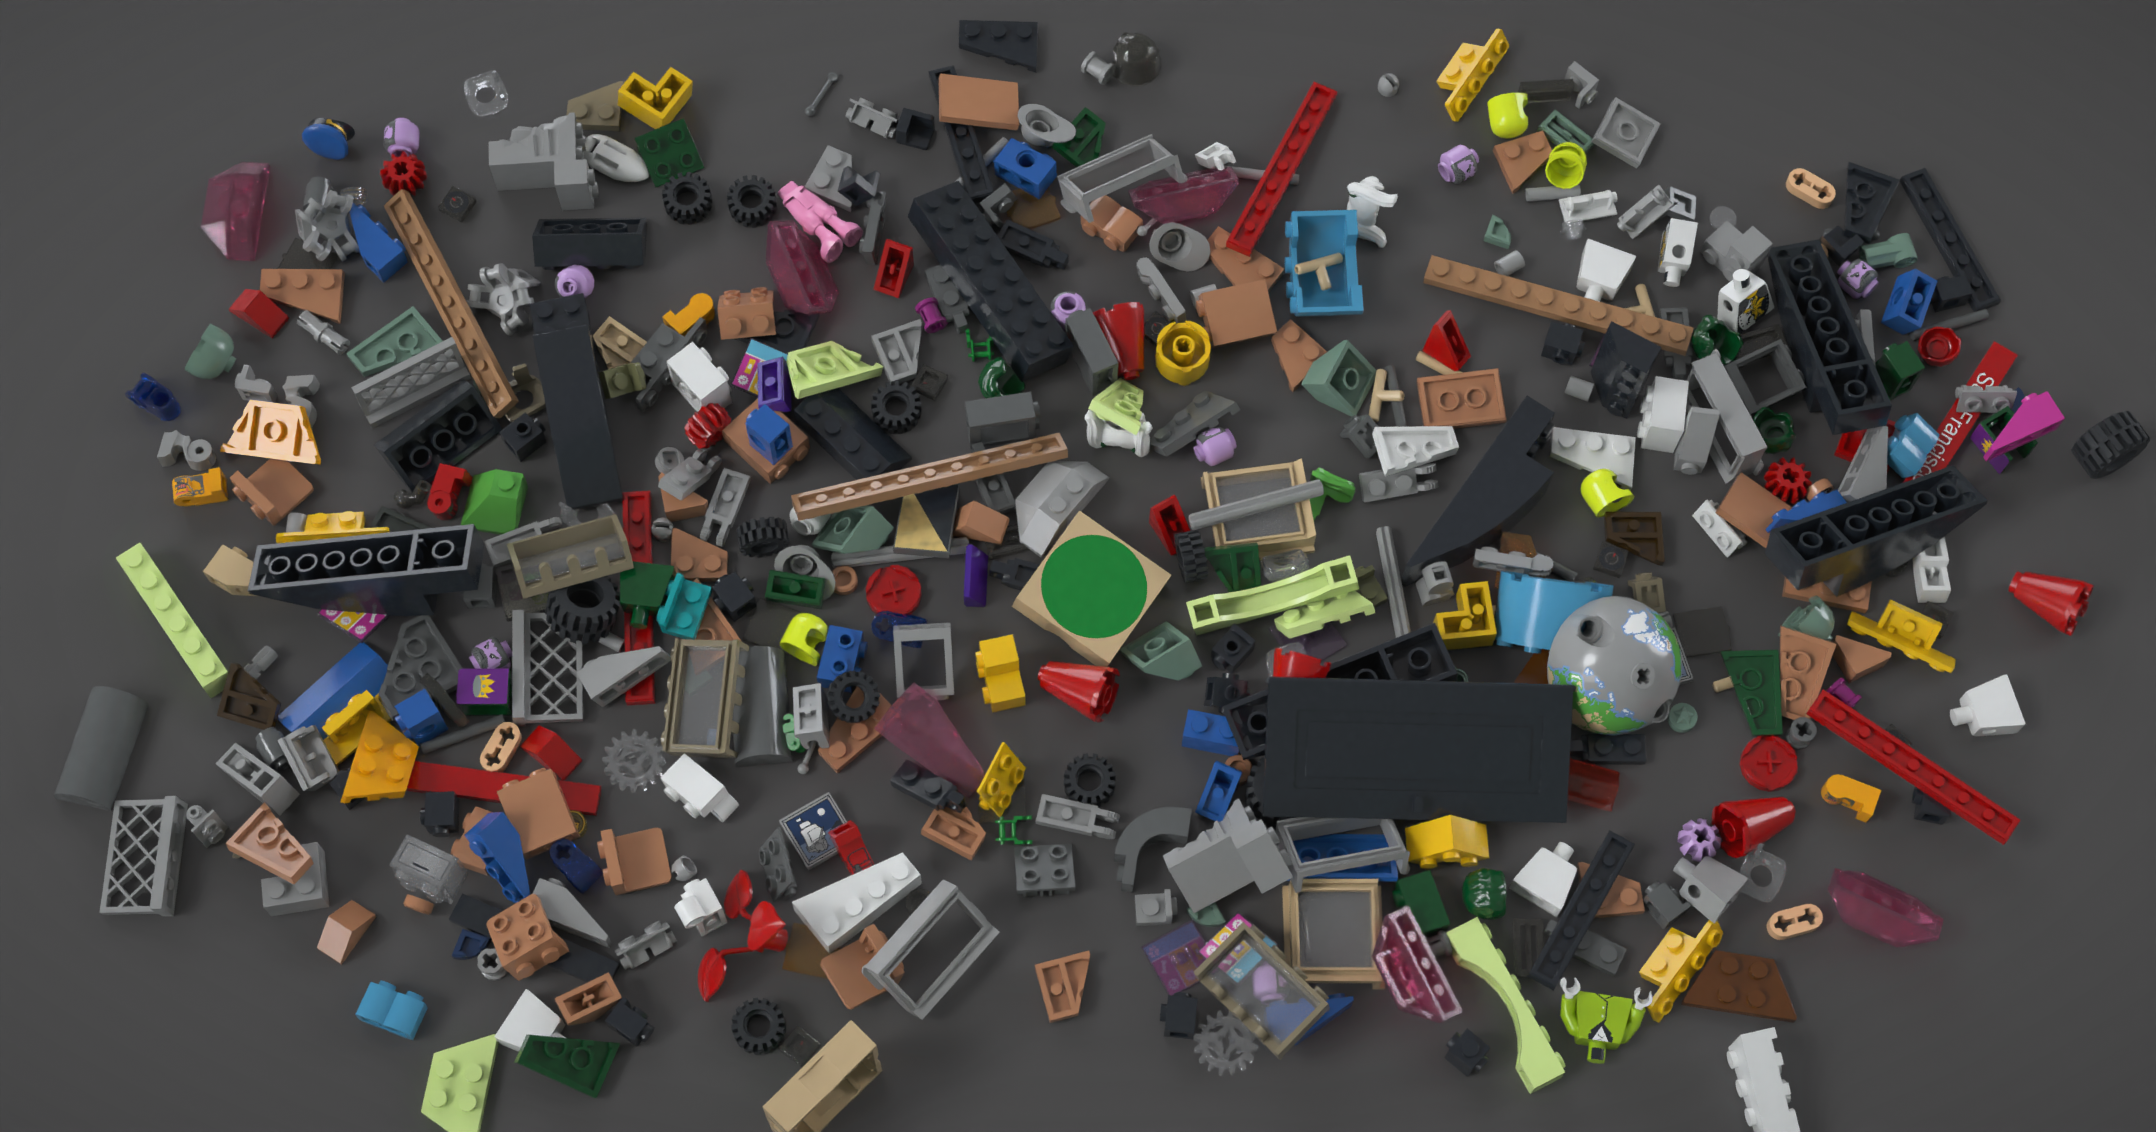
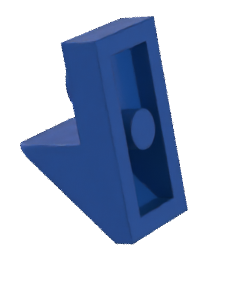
(1219, 791)

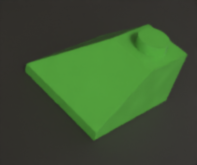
(495, 501)

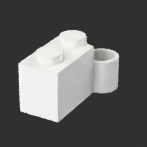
(697, 790)
(700, 907)

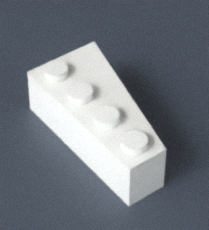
(856, 901)
(1760, 1082)

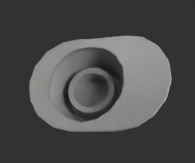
(1043, 126)
(1179, 247)
(805, 561)

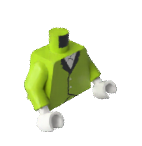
(1600, 1019)

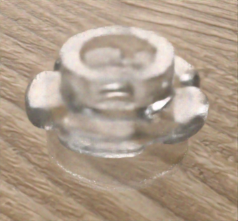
(1573, 229)

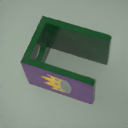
(1984, 438)
(485, 692)

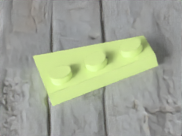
(1120, 405)
(1315, 615)

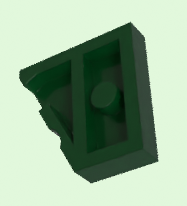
(1087, 140)
(1236, 565)

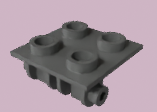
(775, 859)
(1044, 869)

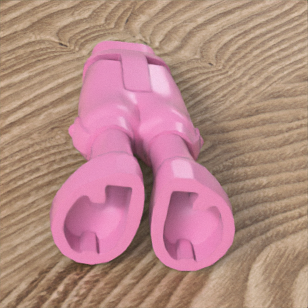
(812, 213)

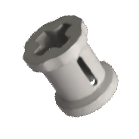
(1098, 68)
(489, 972)

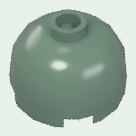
(212, 354)
(1814, 620)

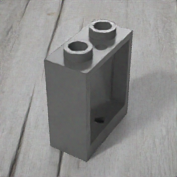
(1091, 351)
(1783, 361)
(1002, 419)

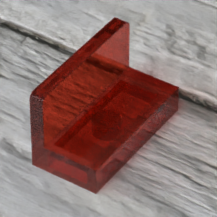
(1592, 785)

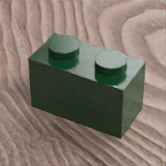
(1899, 369)
(1424, 901)

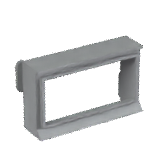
(1113, 166)
(1733, 416)
(1308, 827)
(908, 936)

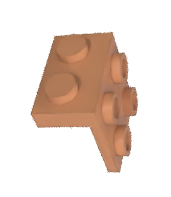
(746, 313)
(272, 489)
(634, 860)
(525, 938)
(845, 968)

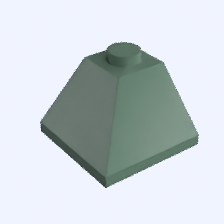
(1340, 378)
(854, 531)
(1163, 653)

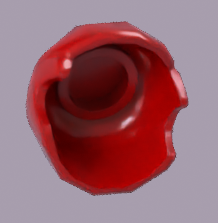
(1939, 346)

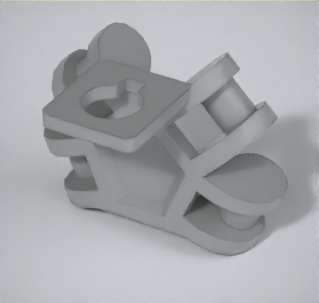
(328, 224)
(505, 298)

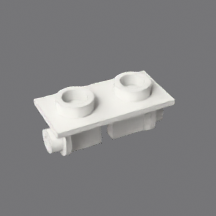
(1589, 206)
(1725, 536)

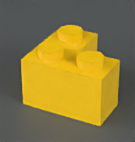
(657, 103)
(1472, 623)
(1000, 668)
(1447, 841)

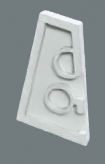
(1413, 446)
(1595, 452)

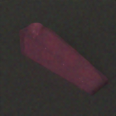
(927, 735)

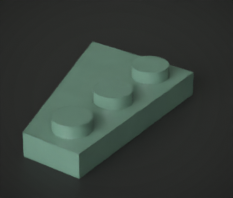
(394, 343)

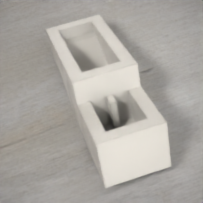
(1931, 574)

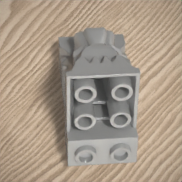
(546, 159)
(1229, 859)

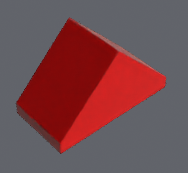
(894, 268)
(259, 312)
(1446, 343)
(1167, 520)
(551, 752)

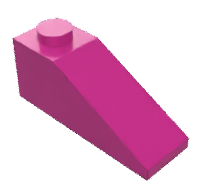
(2032, 420)

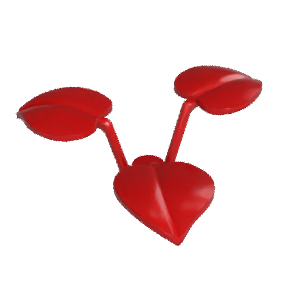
(765, 932)

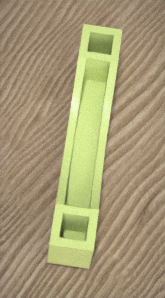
(1245, 605)
(174, 619)
(1535, 1057)

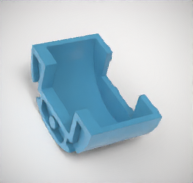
(1316, 236)
(1535, 608)

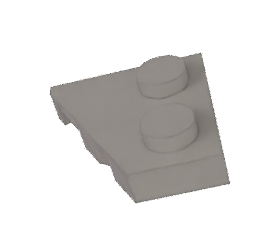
(827, 176)
(899, 351)

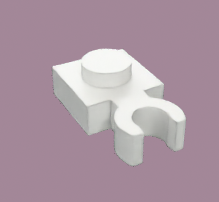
(1215, 156)

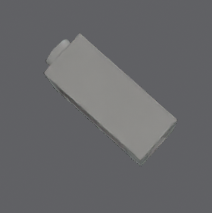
(924, 632)

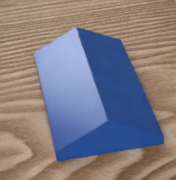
(352, 675)
(1343, 844)

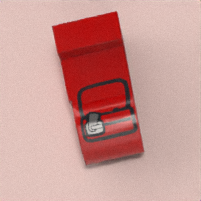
(446, 490)
(851, 847)

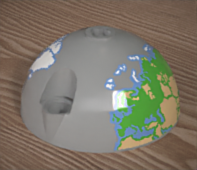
(1626, 674)

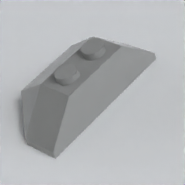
(1054, 500)

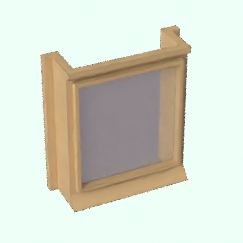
(1275, 529)
(1333, 930)

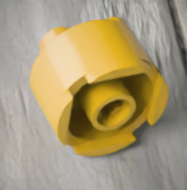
(1183, 352)

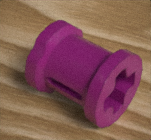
(931, 315)
(1843, 693)

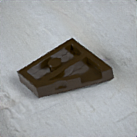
(1637, 533)
(247, 700)

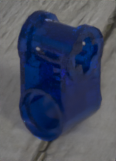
(151, 395)
(896, 619)
(578, 868)

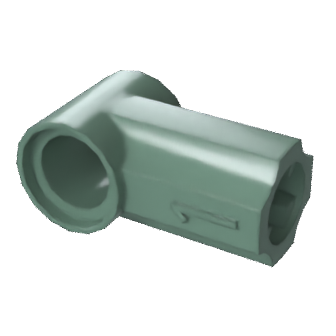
(1895, 251)

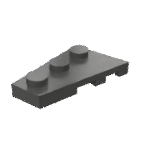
(1198, 415)

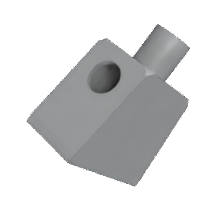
(1709, 886)

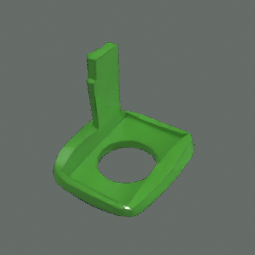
(1334, 487)

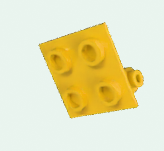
(1000, 780)

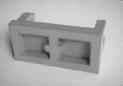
(811, 715)
(309, 758)

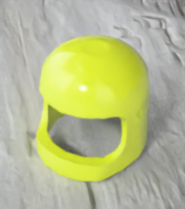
(1507, 114)
(1566, 165)
(1600, 492)
(802, 637)

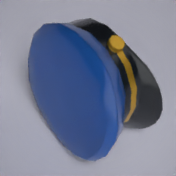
(328, 137)

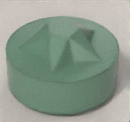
(1682, 717)

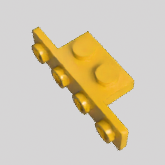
(1469, 72)
(331, 526)
(1907, 631)
(347, 726)
(1675, 964)

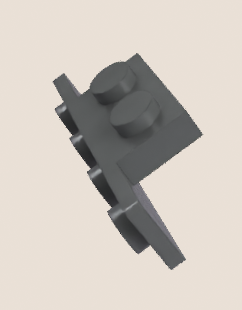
(657, 351)

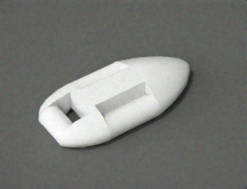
(614, 159)

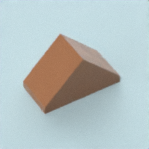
(689, 507)
(980, 523)
(1858, 658)
(344, 930)
(589, 1000)

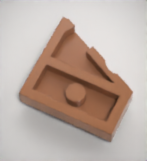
(1522, 158)
(955, 831)
(1063, 984)

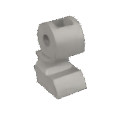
(299, 386)
(197, 453)
(1435, 584)

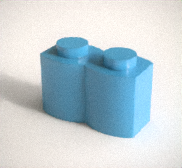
(1910, 445)
(392, 1010)

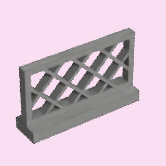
(406, 393)
(522, 673)
(167, 854)

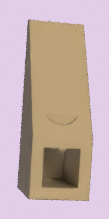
(230, 570)

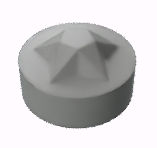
(668, 459)

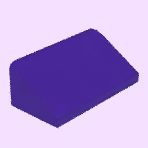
(774, 385)
(975, 577)

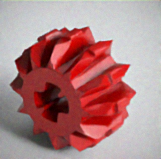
(403, 173)
(707, 425)
(1791, 473)

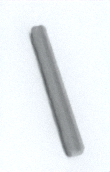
(1256, 504)
(886, 555)
(1393, 581)

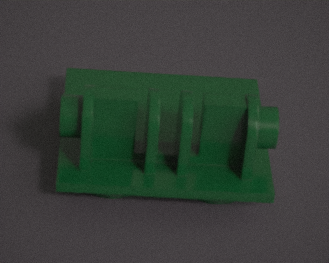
(669, 152)

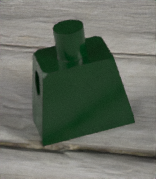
(644, 591)

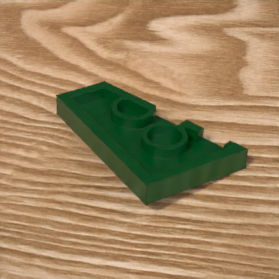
(1757, 687)
(569, 1061)

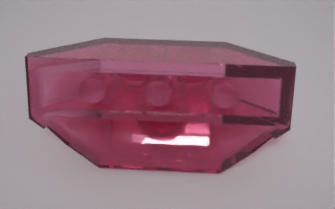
(1195, 198)
(235, 209)
(799, 270)
(1882, 910)
(1412, 969)

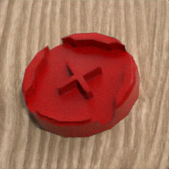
(893, 590)
(1768, 763)

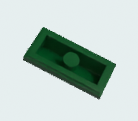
(795, 589)

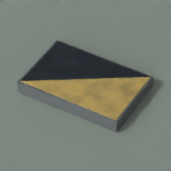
(927, 522)

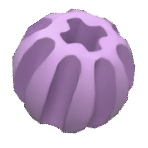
(1689, 835)

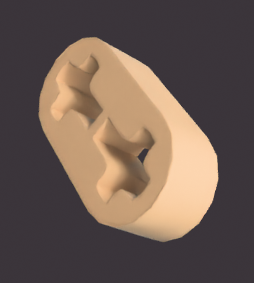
(1810, 188)
(495, 744)
(1796, 928)

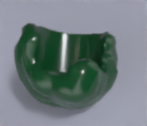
(1713, 335)
(999, 380)
(1775, 430)
(1485, 893)

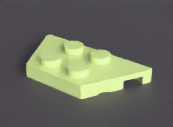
(827, 368)
(460, 1085)

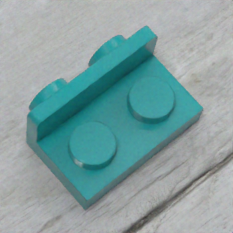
(683, 608)

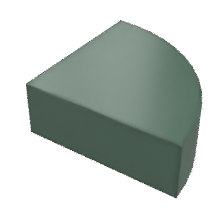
(1497, 233)
(1208, 916)

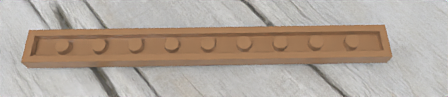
(1554, 303)
(451, 304)
(929, 476)

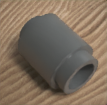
(318, 190)
(271, 750)

